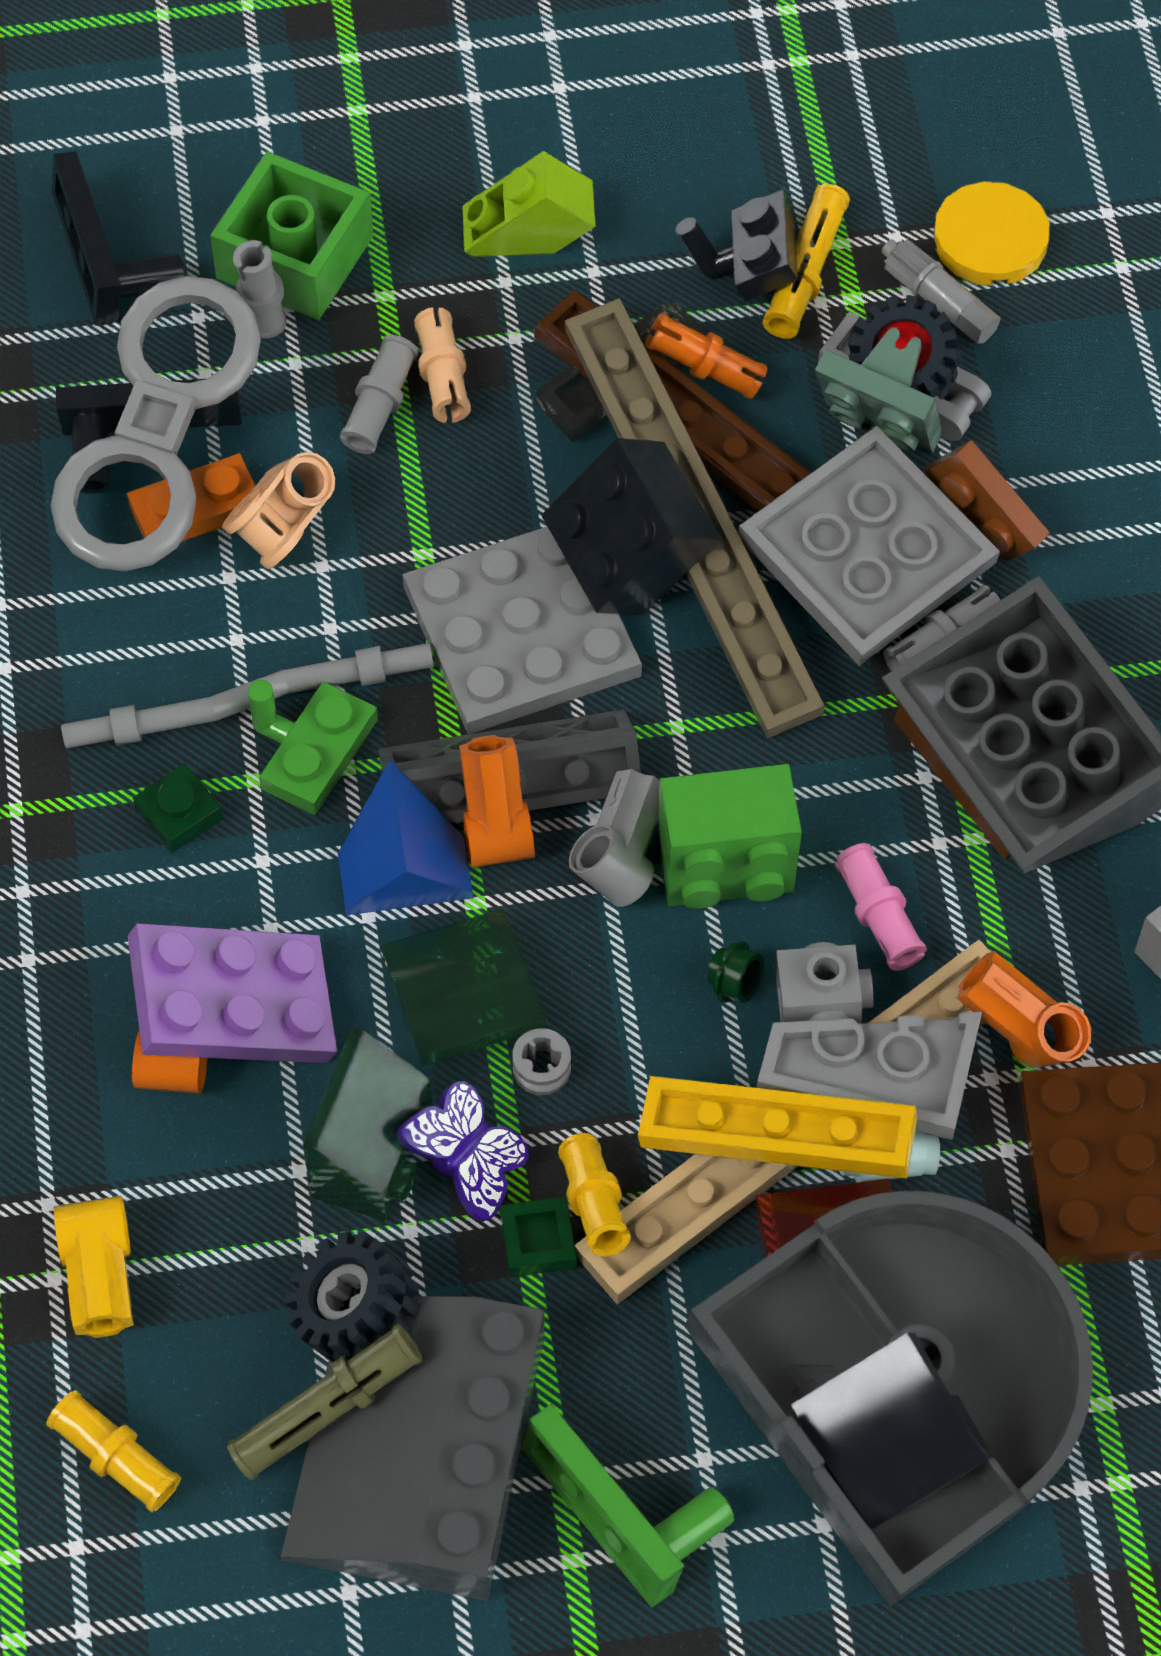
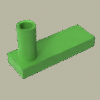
(642, 1552)

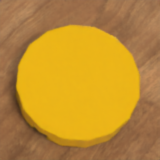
(991, 233)

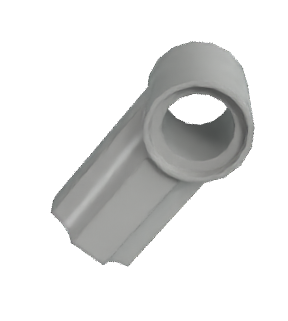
(615, 849)

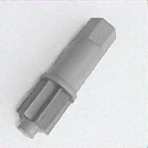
(930, 282)

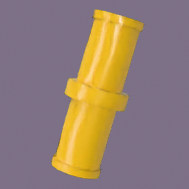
(594, 1194)
(113, 1451)

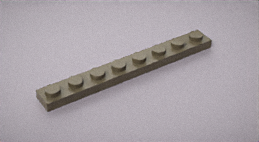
(726, 576)

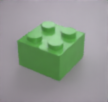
(307, 221)
(728, 836)

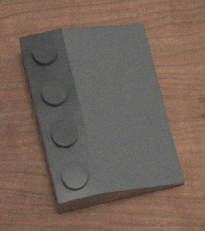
(1034, 728)
(429, 1467)

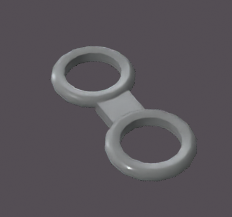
(155, 423)

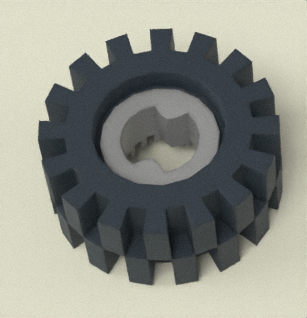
(329, 1281)

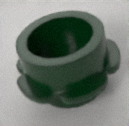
(735, 972)

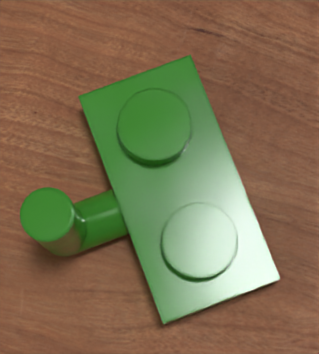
(314, 747)

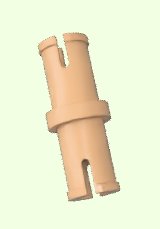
(442, 365)

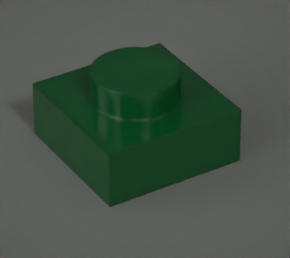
(178, 808)
(538, 1237)

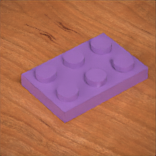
(231, 994)

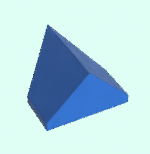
(401, 851)

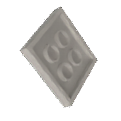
(868, 545)
(516, 630)

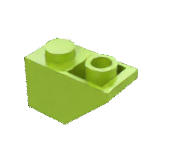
(530, 210)

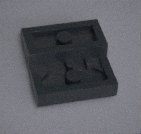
(891, 1430)

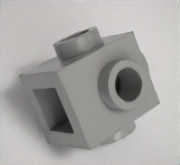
(822, 983)

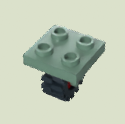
(893, 372)

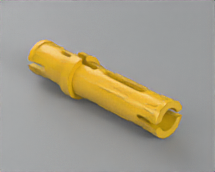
(824, 214)

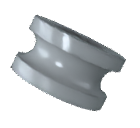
(560, 1055)

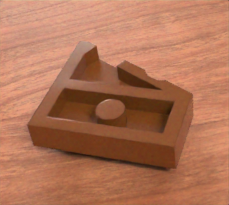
(987, 500)

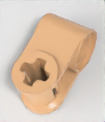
(275, 514)

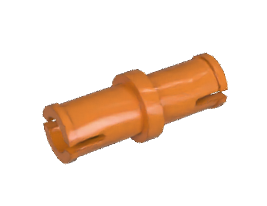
(706, 356)

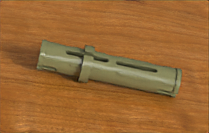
(348, 1385)

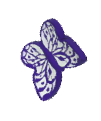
(466, 1148)

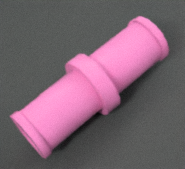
(880, 906)

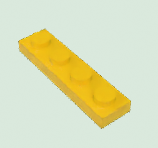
(778, 1127)

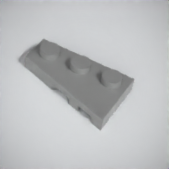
(880, 1062)

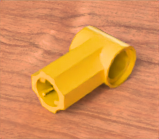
(93, 1248)

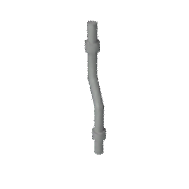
(128, 724)

